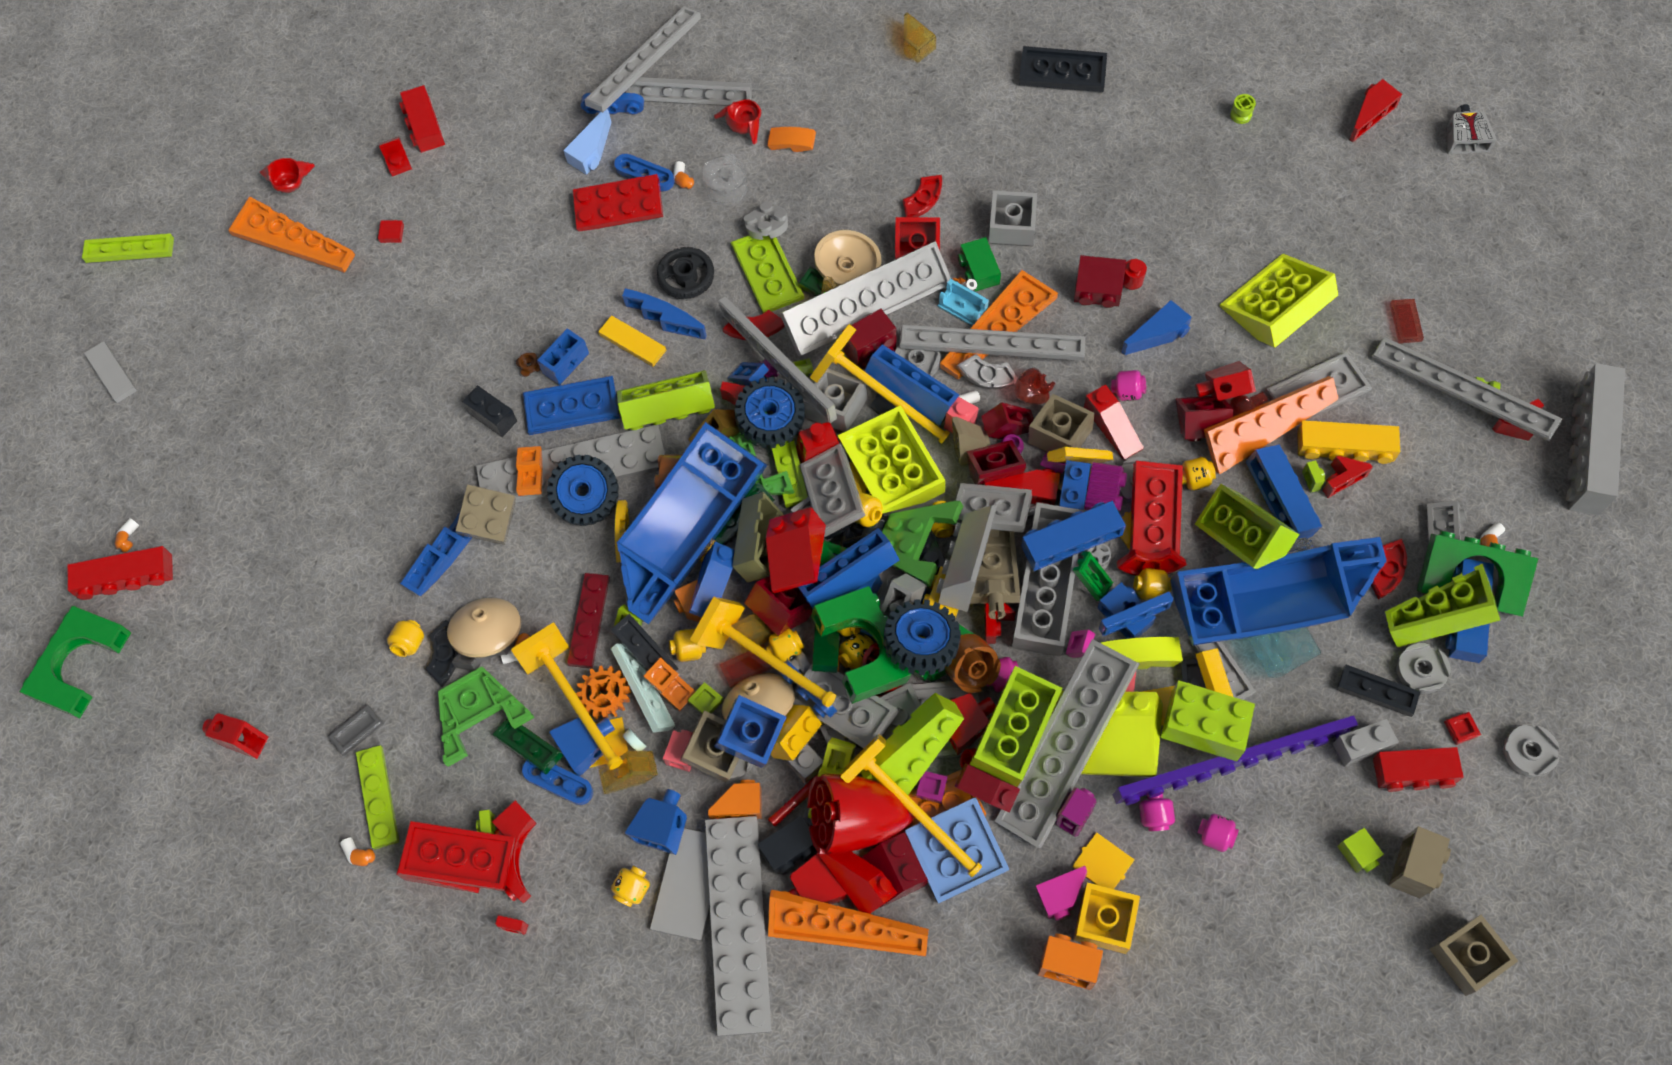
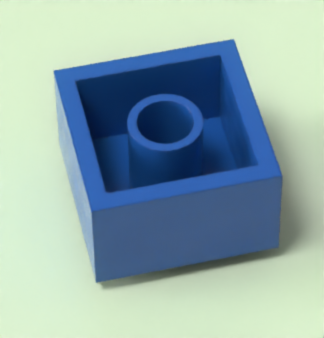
(750, 731)

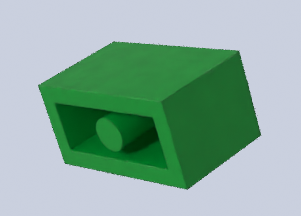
(979, 264)

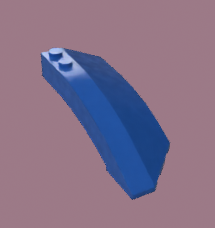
(684, 519)
(1278, 597)

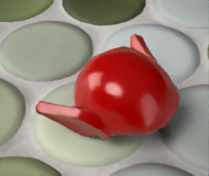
(742, 117)
(286, 174)

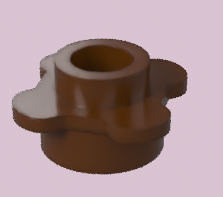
(527, 358)

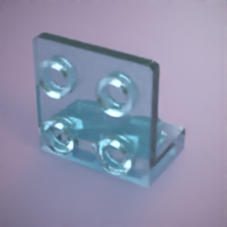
(1284, 650)

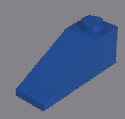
(1160, 329)
(712, 577)

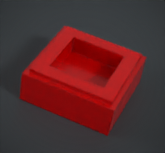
(391, 231)
(1462, 728)
(511, 925)

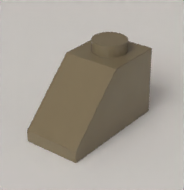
(966, 438)

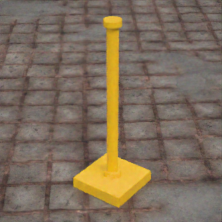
(836, 356)
(716, 629)
(541, 650)
(866, 761)

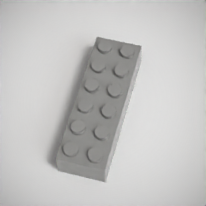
(1596, 440)
(1045, 594)

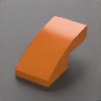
(796, 138)
(529, 470)
(669, 684)

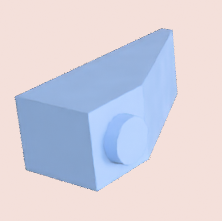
(588, 146)

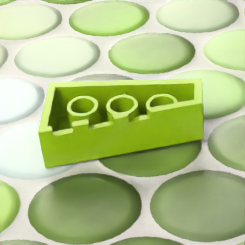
(1444, 610)
(918, 742)

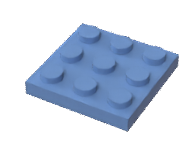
(972, 833)

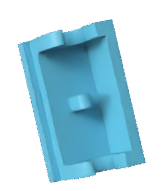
(962, 302)

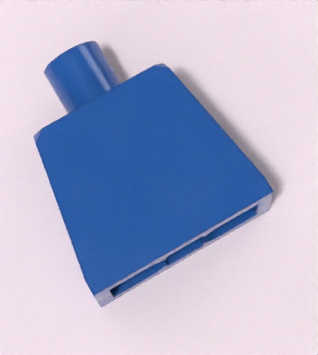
(578, 744)
(659, 823)

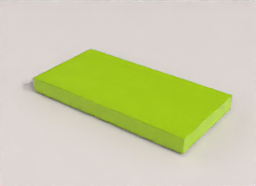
(767, 272)

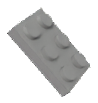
(1011, 504)

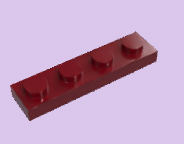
(588, 620)

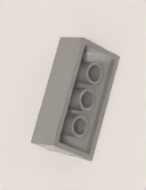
(966, 558)

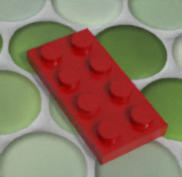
(618, 203)
(1156, 507)
(456, 856)

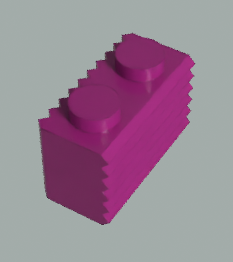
(1105, 485)
(1076, 811)

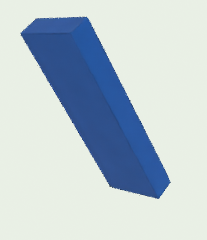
(1136, 614)

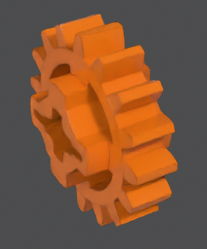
(609, 683)

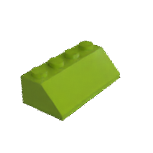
(665, 400)
(1245, 528)

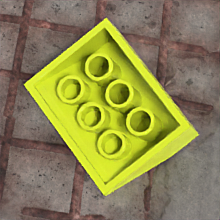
(1281, 299)
(893, 461)
(1130, 738)

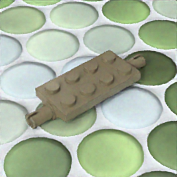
(998, 574)

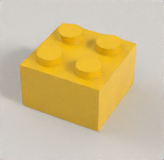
(1107, 918)

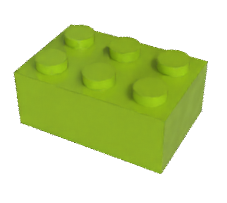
(1208, 721)

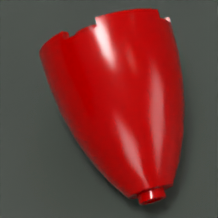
(853, 814)

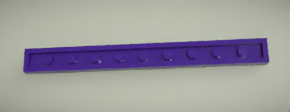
(1204, 770)

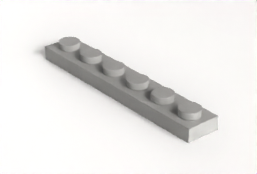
(691, 91)

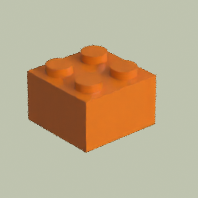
(1070, 961)

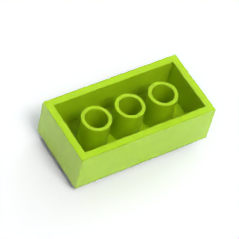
(1016, 726)

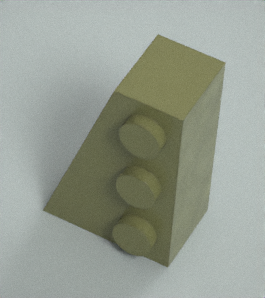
(751, 546)

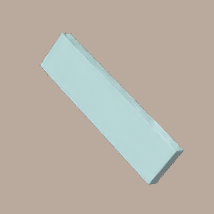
(644, 692)

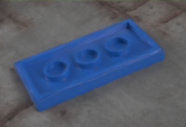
(571, 405)

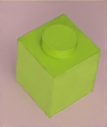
(1361, 851)

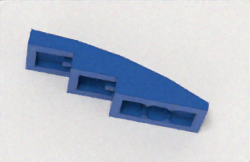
(670, 317)
(435, 559)

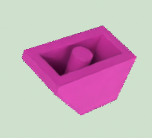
(1061, 893)

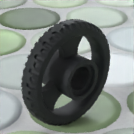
(683, 265)

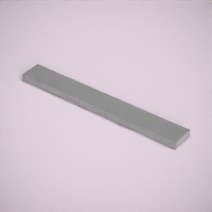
(642, 59)
(992, 342)
(778, 360)
(1467, 389)

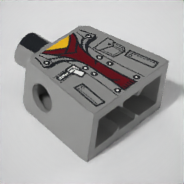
(1469, 132)

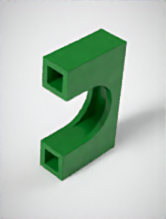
(1513, 569)
(861, 611)
(77, 629)

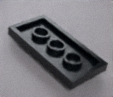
(1063, 69)

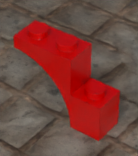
(515, 823)

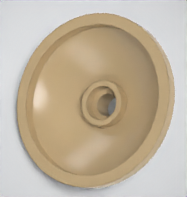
(849, 250)
(484, 627)
(765, 689)

